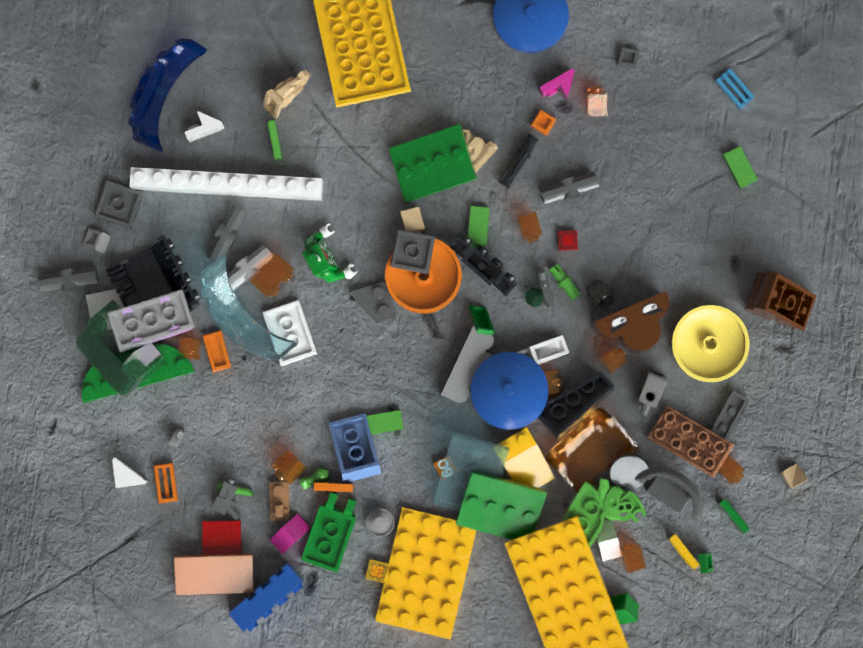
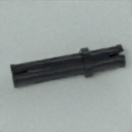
(530, 142)

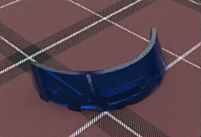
(154, 88)

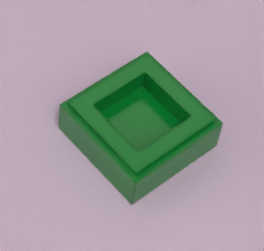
(705, 562)

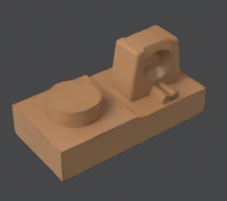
(279, 501)

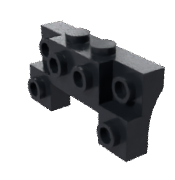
(482, 264)

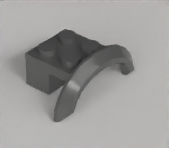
(672, 489)

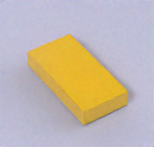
(683, 551)

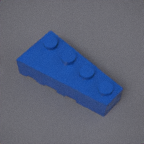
(266, 597)

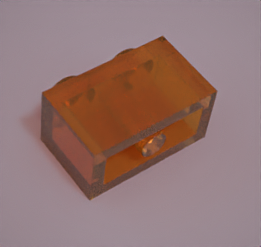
(273, 276)

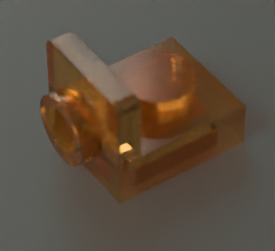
(596, 102)

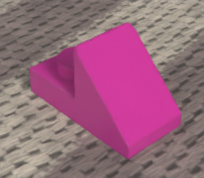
(562, 82)

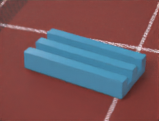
(745, 100)

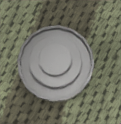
(380, 522)

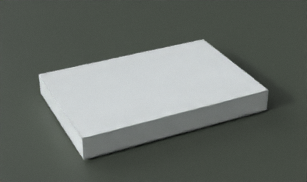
(291, 324)

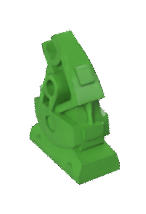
(619, 501)

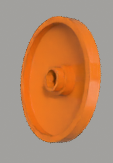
(429, 291)

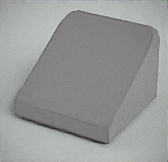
(96, 240)

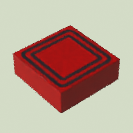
(567, 240)

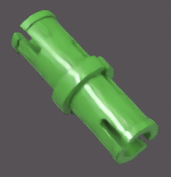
(564, 282)

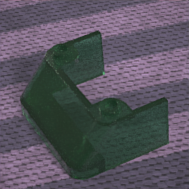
(120, 377)

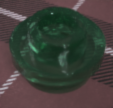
(530, 297)

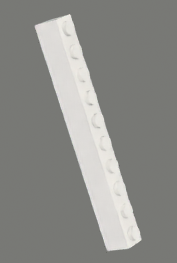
(226, 183)

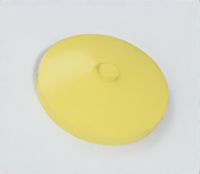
(710, 343)

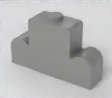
(467, 363)

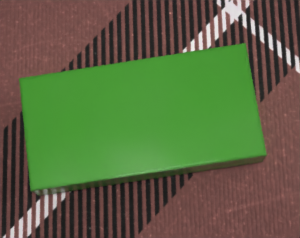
(275, 140)
(740, 167)
(478, 225)
(385, 422)

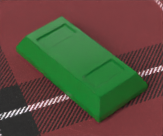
(481, 320)

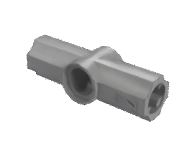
(249, 267)

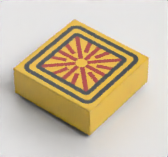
(377, 571)

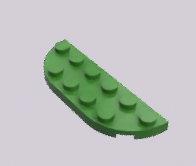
(590, 511)

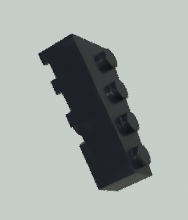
(574, 404)

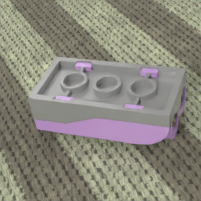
(151, 321)

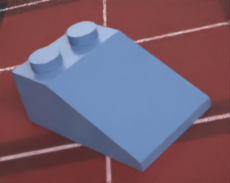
(354, 448)

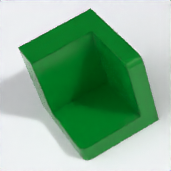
(625, 608)

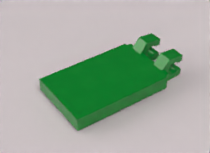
(330, 534)

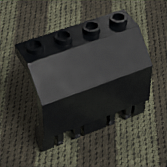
(152, 275)

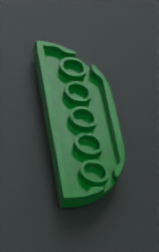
(96, 386)

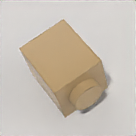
(413, 220)

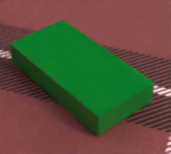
(733, 516)

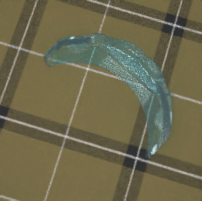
(234, 319)

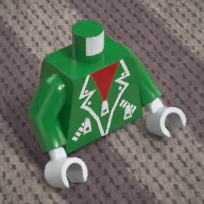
(321, 259)

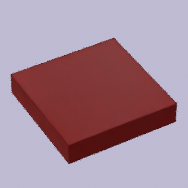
(221, 537)

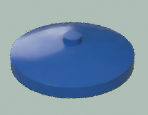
(530, 24)
(509, 390)

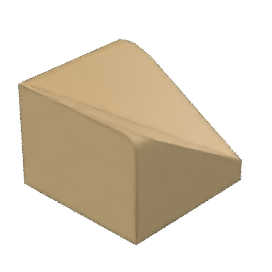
(793, 476)

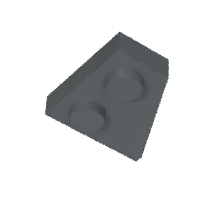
(375, 302)

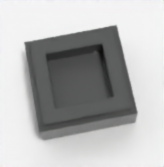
(628, 57)

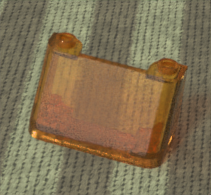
(590, 449)

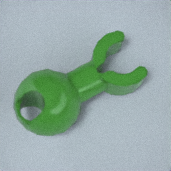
(320, 475)

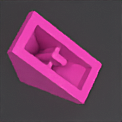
(290, 533)

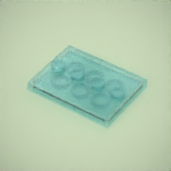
(462, 457)

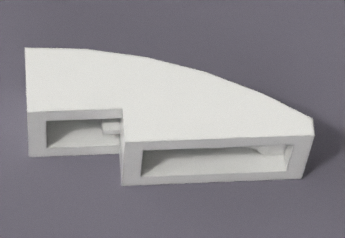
(546, 350)

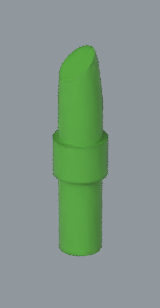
(240, 490)

